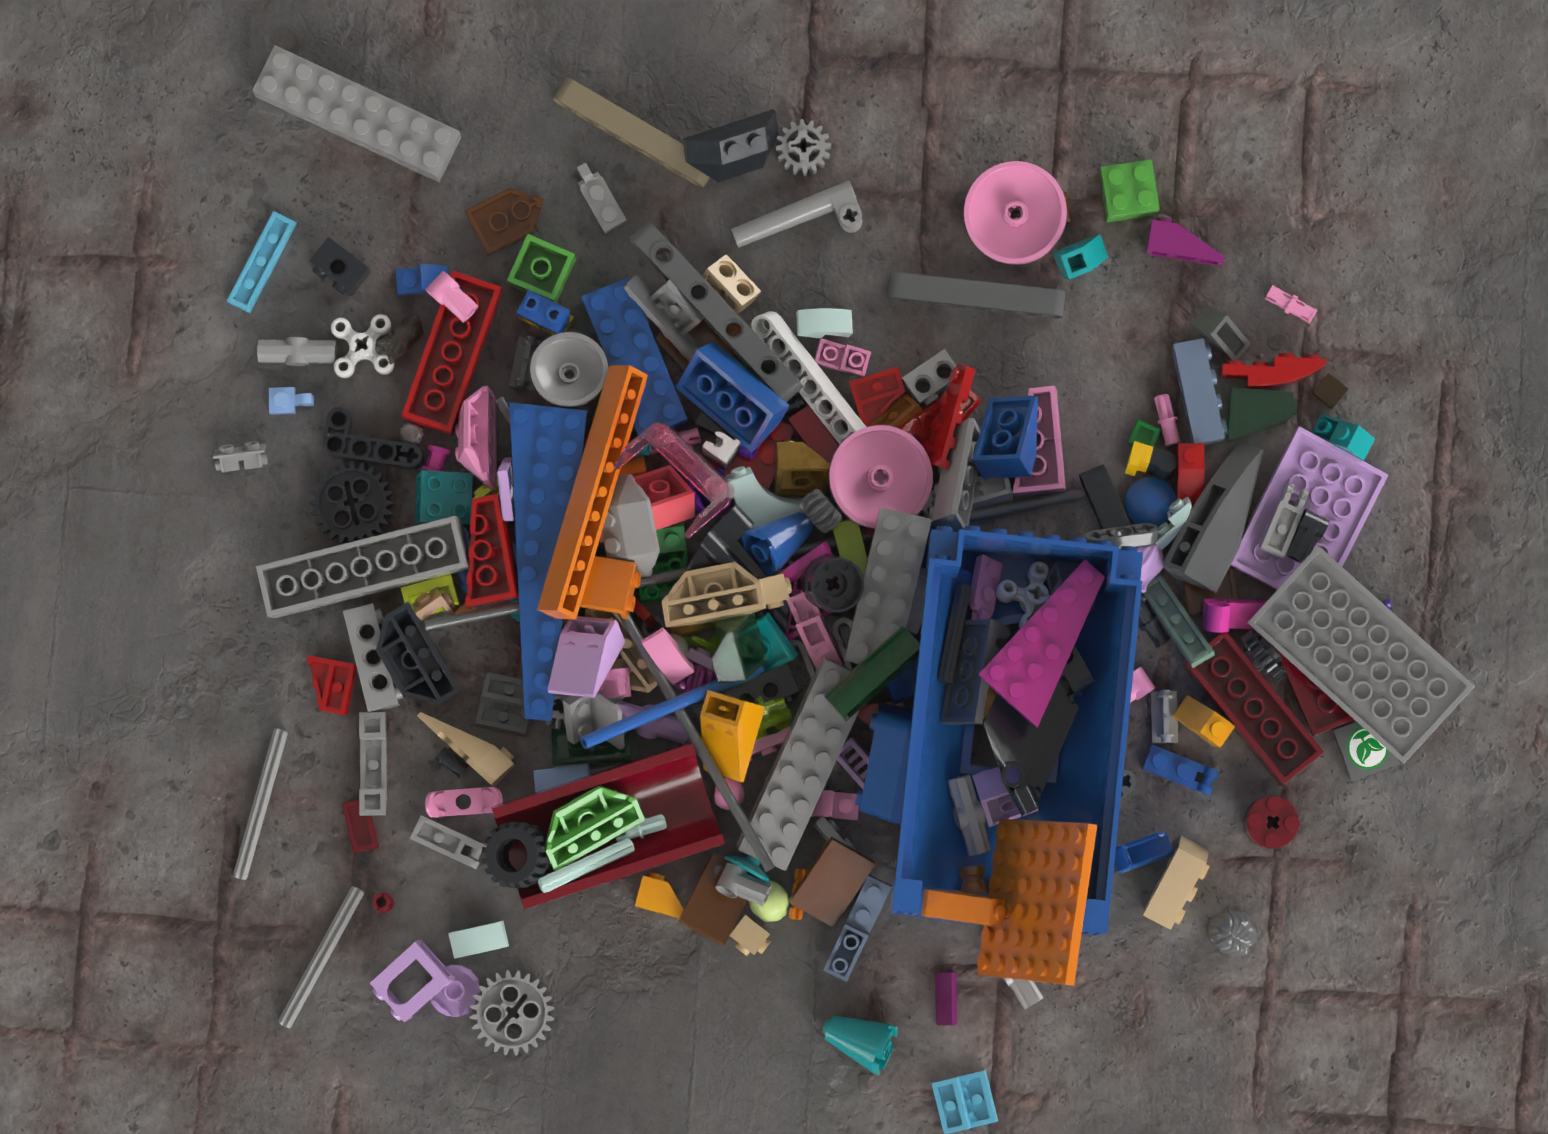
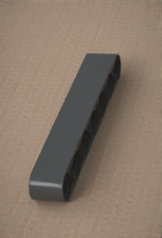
(976, 295)

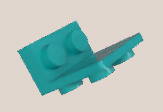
(443, 496)

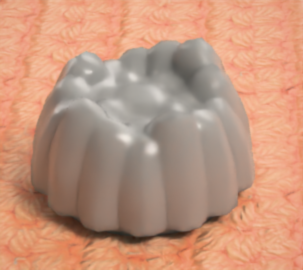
(411, 433)

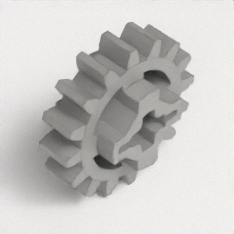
(793, 147)

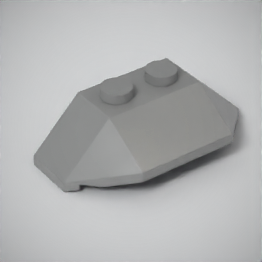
(630, 526)

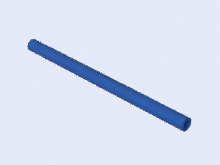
(657, 711)

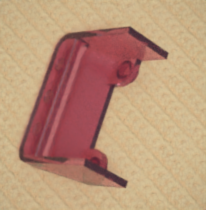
(689, 464)

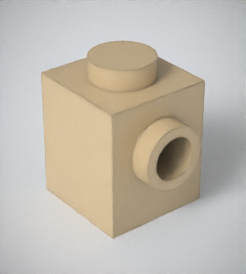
(775, 590)
(750, 937)

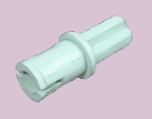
(646, 827)

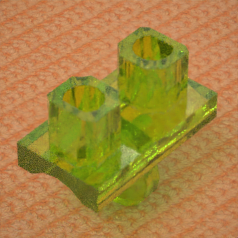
(775, 714)

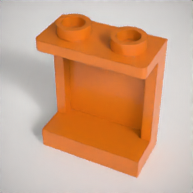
(611, 586)

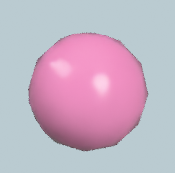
(737, 790)

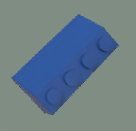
(732, 395)

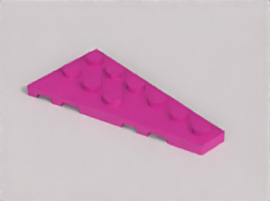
(1037, 654)

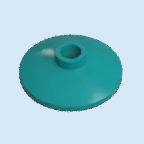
(749, 864)

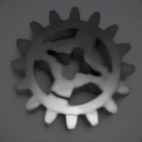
(1263, 655)

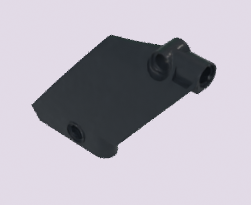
(1033, 750)

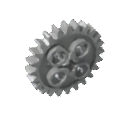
(493, 998)

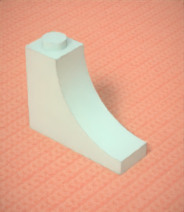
(757, 501)

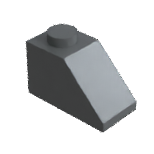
(1221, 333)

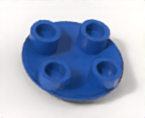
(1149, 501)

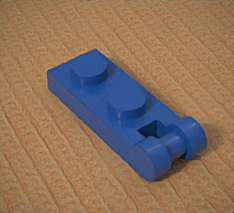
(1179, 769)

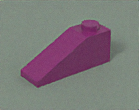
(1175, 242)

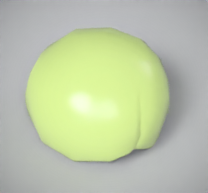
(775, 906)

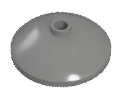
(569, 354)

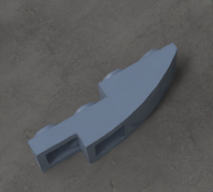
(857, 927)

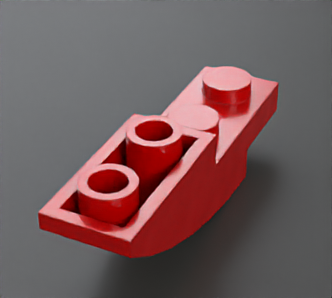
(1283, 371)

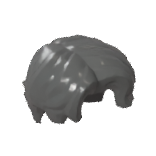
(1232, 933)

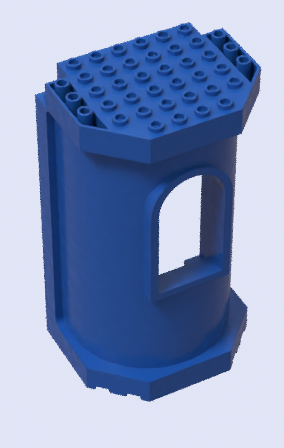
(1090, 765)

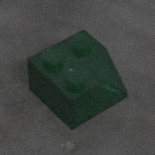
(740, 649)

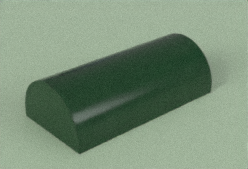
(873, 673)

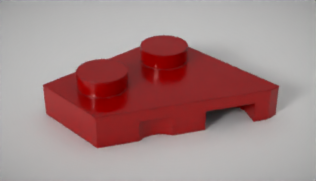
(876, 393)
(333, 683)

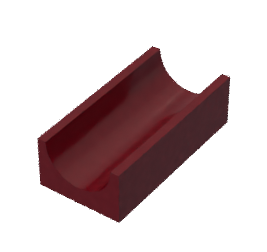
(660, 782)

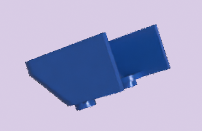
(887, 763)

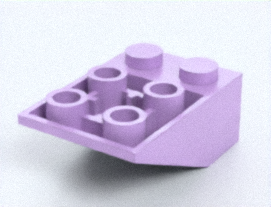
(585, 656)

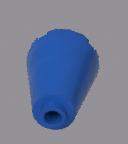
(776, 541)

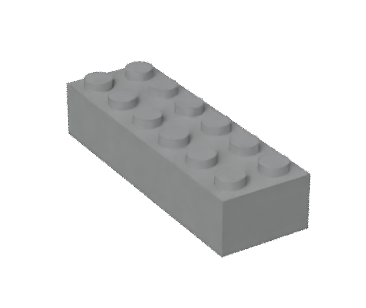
(888, 581)

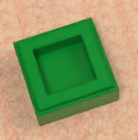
(1144, 433)

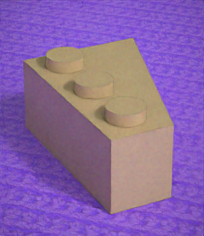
(1177, 883)

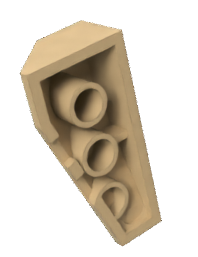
(479, 754)

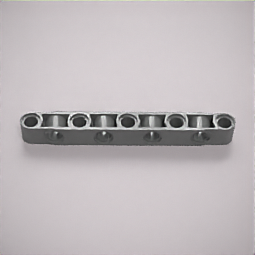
(716, 311)

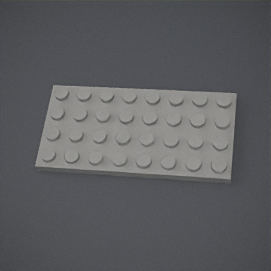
(1361, 654)

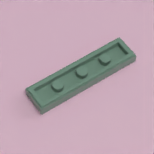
(1177, 622)

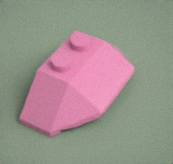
(478, 436)

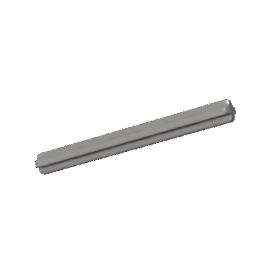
(260, 804)
(321, 957)

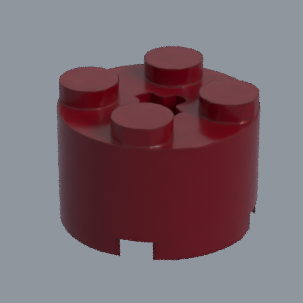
(1272, 807)

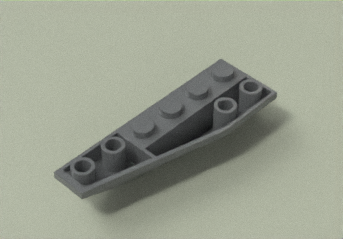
(1216, 522)

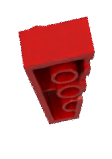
(491, 557)

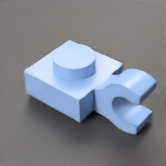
(284, 400)

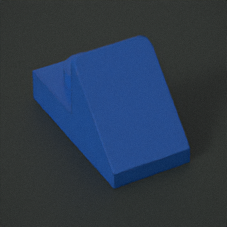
(415, 280)

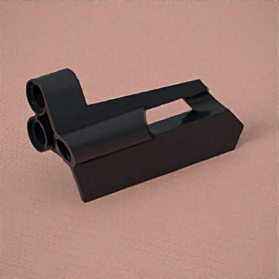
(722, 547)

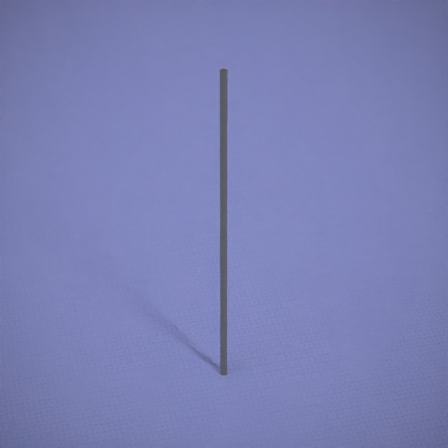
(686, 723)

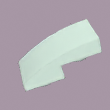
(824, 321)
(1177, 515)
(478, 939)

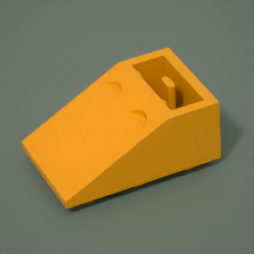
(730, 732)

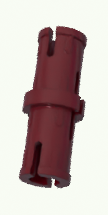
(377, 902)

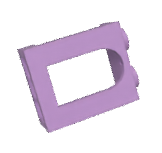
(430, 962)

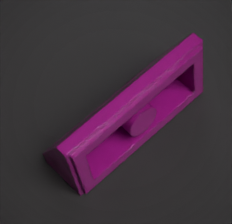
(946, 998)

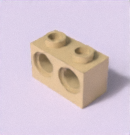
(731, 284)

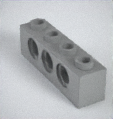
(355, 621)

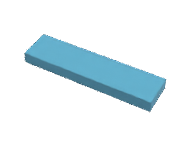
(261, 262)

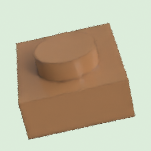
(430, 602)

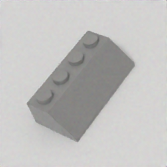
(957, 484)

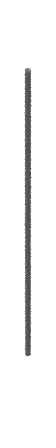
(803, 549)

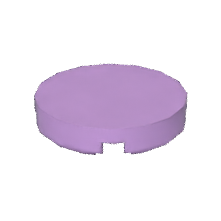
(458, 995)

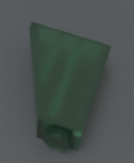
(1257, 411)

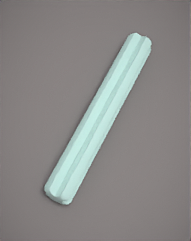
(586, 865)

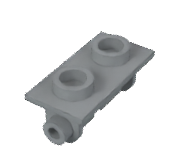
(230, 456)
(1163, 724)

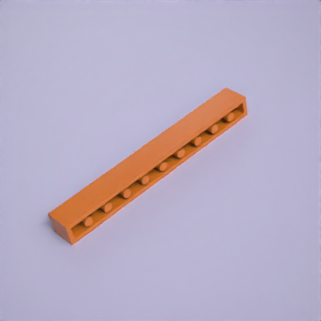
(592, 492)

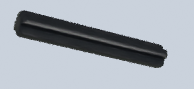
(954, 633)

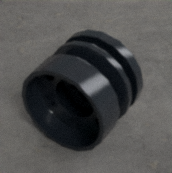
(846, 578)

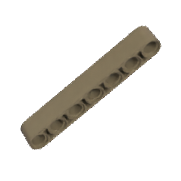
(627, 129)

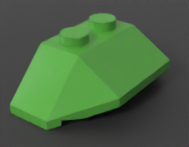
(589, 824)

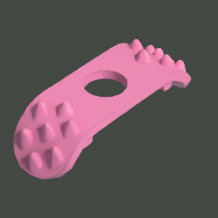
(443, 802)

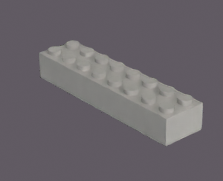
(356, 113)
(363, 567)
(799, 769)

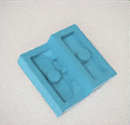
(964, 1102)

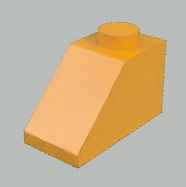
(1203, 721)
(658, 896)

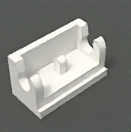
(724, 451)

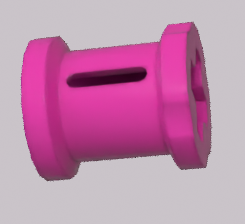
(436, 458)

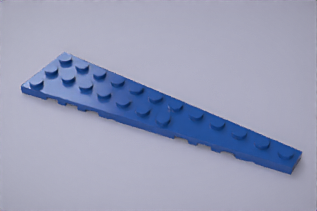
(545, 466)

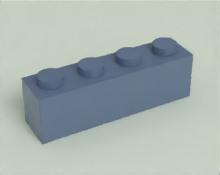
(1198, 392)

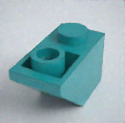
(1080, 257)
(1344, 435)

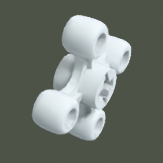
(353, 338)
(1029, 596)

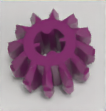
(696, 679)

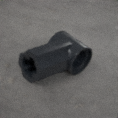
(1309, 530)

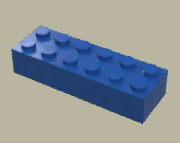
(629, 341)

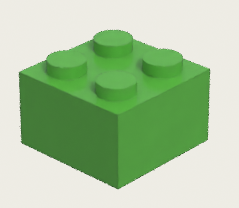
(1129, 191)
(541, 268)

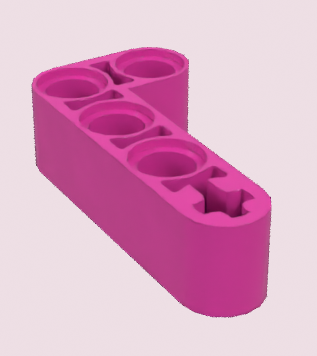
(1223, 614)

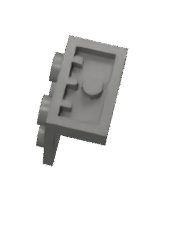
(590, 714)

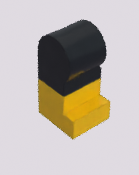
(1151, 461)

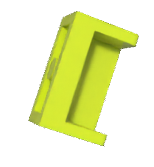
(444, 583)

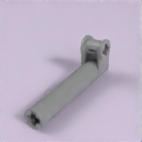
(837, 198)

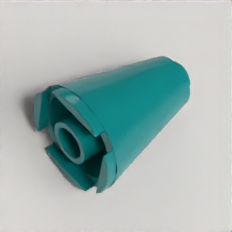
(862, 1040)

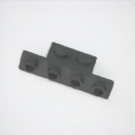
(669, 311)

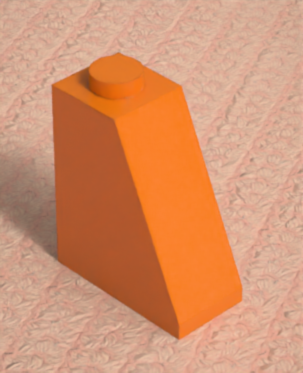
(962, 907)

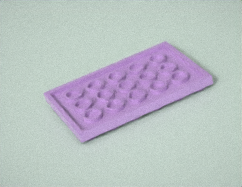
(1338, 490)

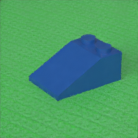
(1007, 437)

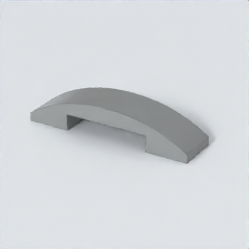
(373, 763)

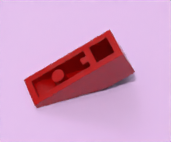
(1189, 471)

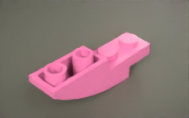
(814, 630)

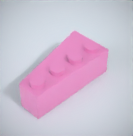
(1048, 467)

